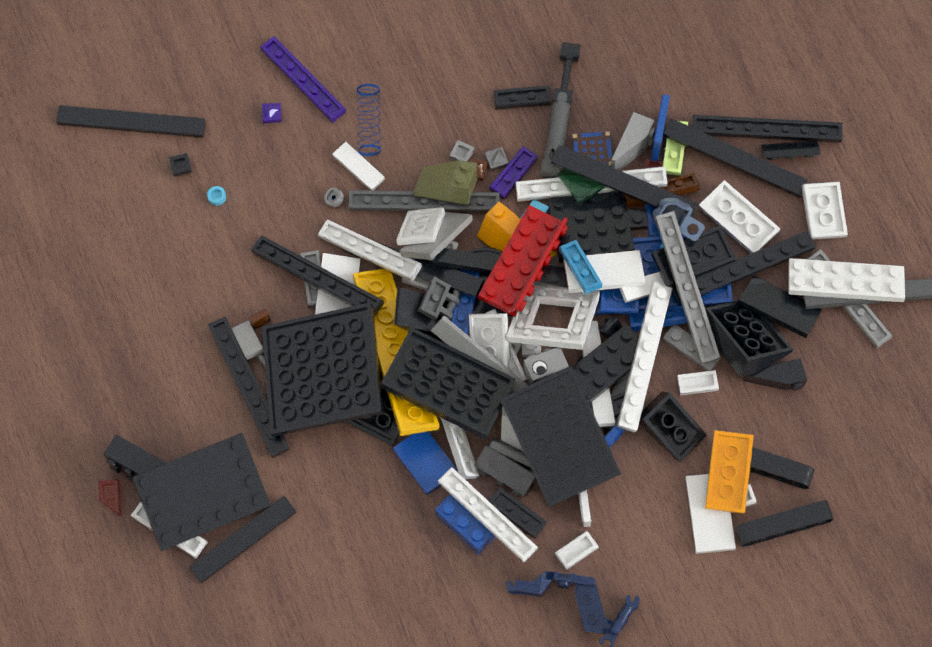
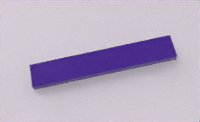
(303, 79)

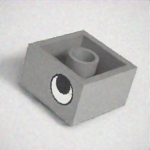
(544, 364)

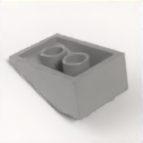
(634, 142)

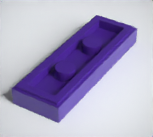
(513, 172)

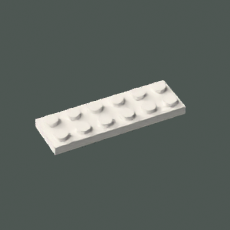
(846, 280)

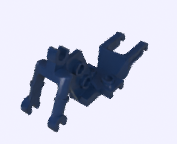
(587, 601)

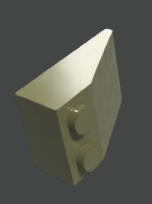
(448, 181)

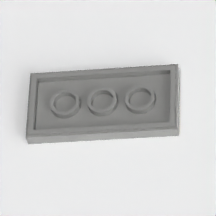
(451, 227)

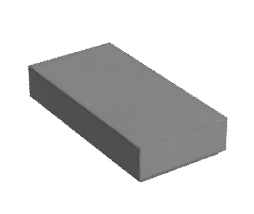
(247, 340)

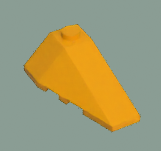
(499, 227)

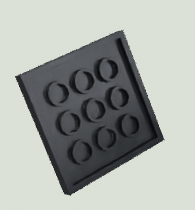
(596, 224)

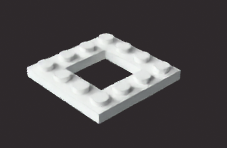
(574, 337)

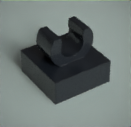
(611, 327)

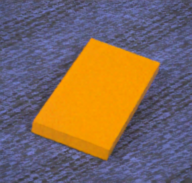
(729, 472)

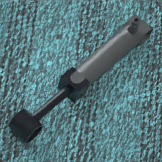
(560, 111)

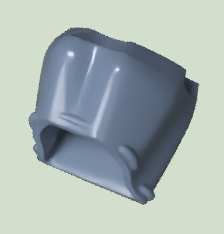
(682, 213)

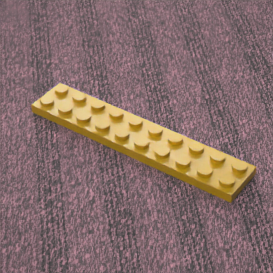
(389, 339)

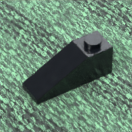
(781, 375)

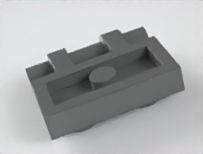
(434, 298)

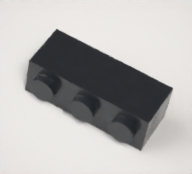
(505, 471)

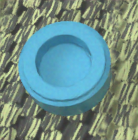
(216, 195)

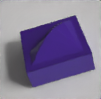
(271, 113)

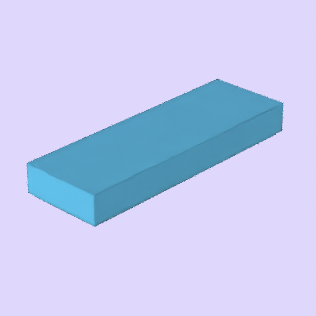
(580, 267)

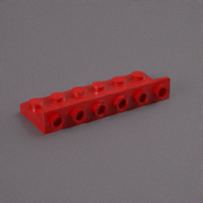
(523, 261)

